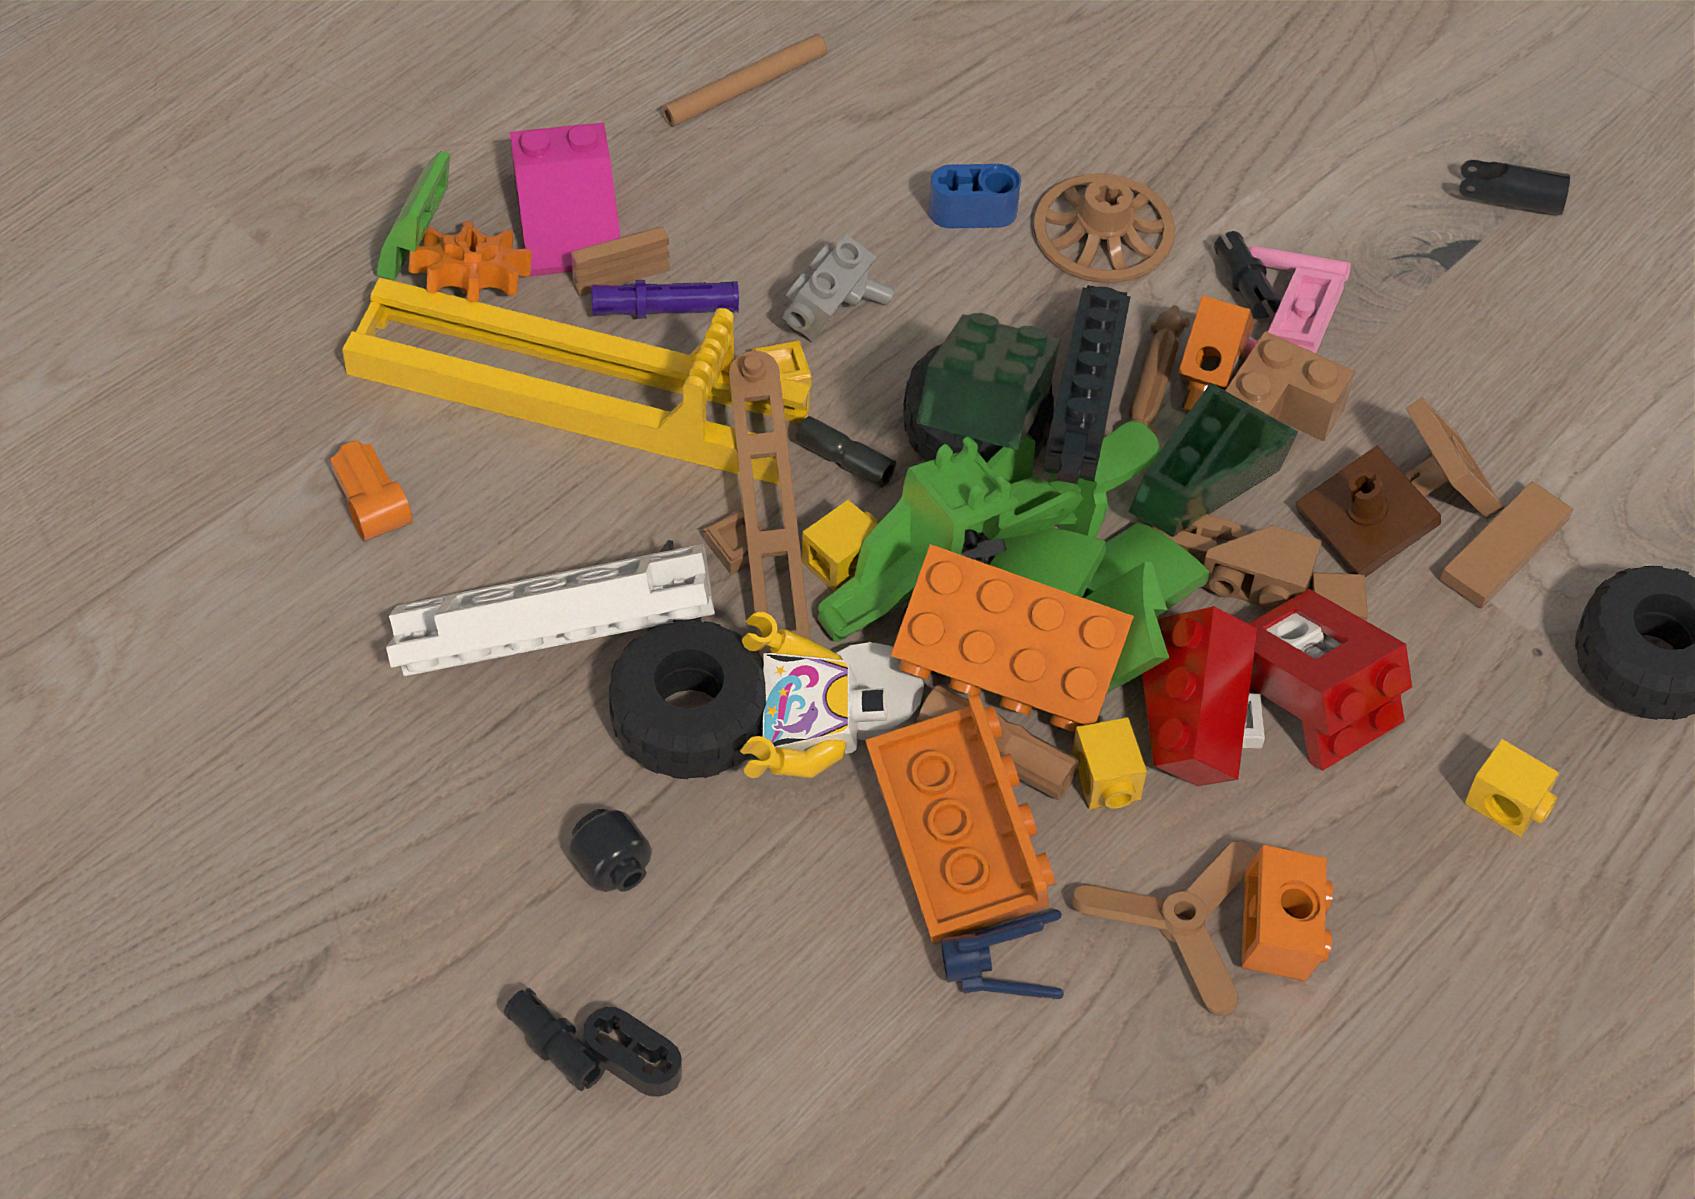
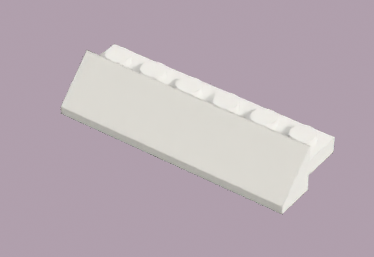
(550, 610)

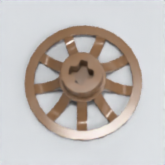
(1104, 214)

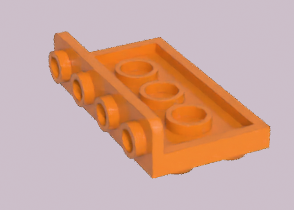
(1010, 638)
(961, 821)

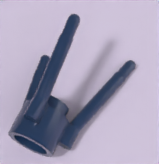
(970, 955)

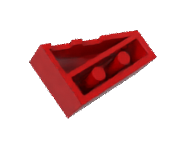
(1200, 695)

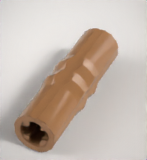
(1034, 759)

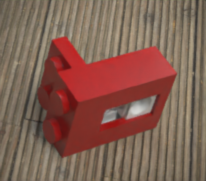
(1330, 674)

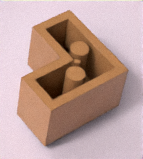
(1293, 385)

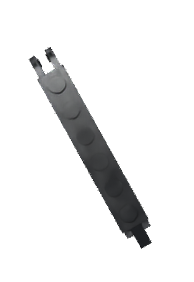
(1087, 385)

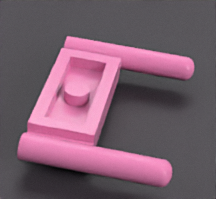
(1309, 296)

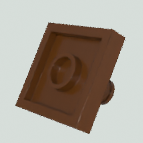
(1368, 512)

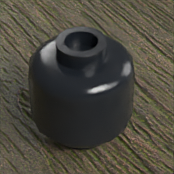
(610, 850)

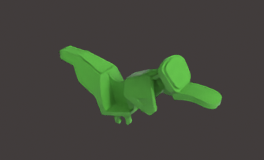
(989, 497)

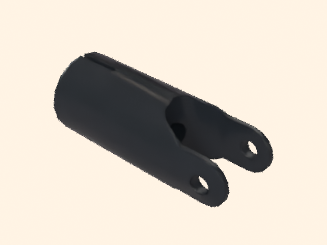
(1516, 186)

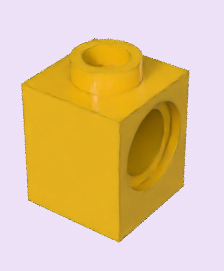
(835, 543)
(1110, 764)
(1513, 789)

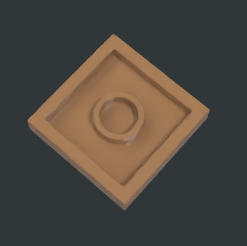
(1449, 461)

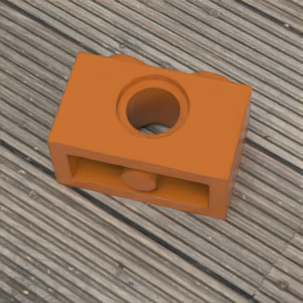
(1272, 938)

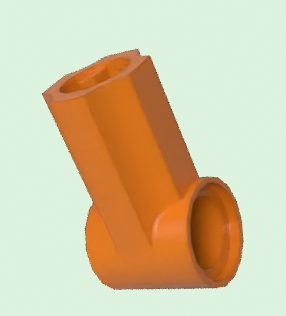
(372, 499)

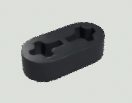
(640, 1041)

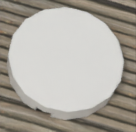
(877, 669)

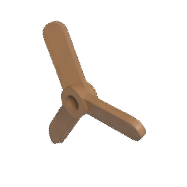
(1190, 935)

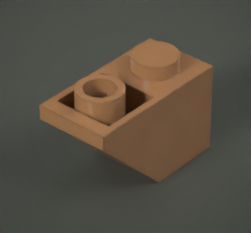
(1263, 566)

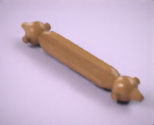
(1157, 367)

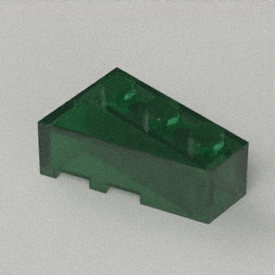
(1210, 461)

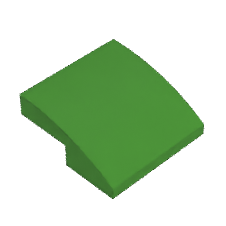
(415, 216)
(1053, 558)
(1175, 568)
(1140, 596)

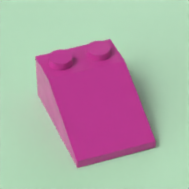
(563, 192)

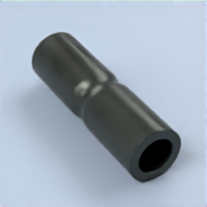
(840, 448)

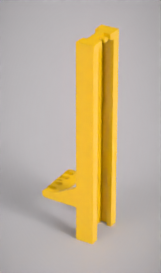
(675, 434)

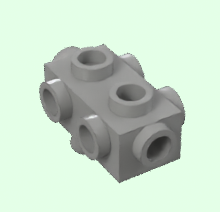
(837, 278)

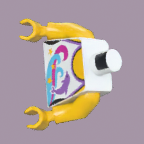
(808, 706)

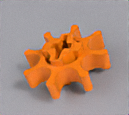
(470, 261)

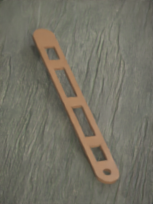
(756, 378)

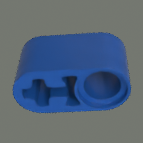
(974, 196)

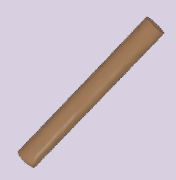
(744, 80)

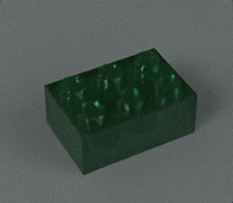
(989, 380)

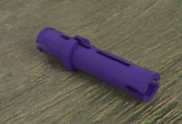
(673, 298)

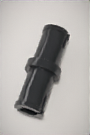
(1247, 274)
(555, 1039)

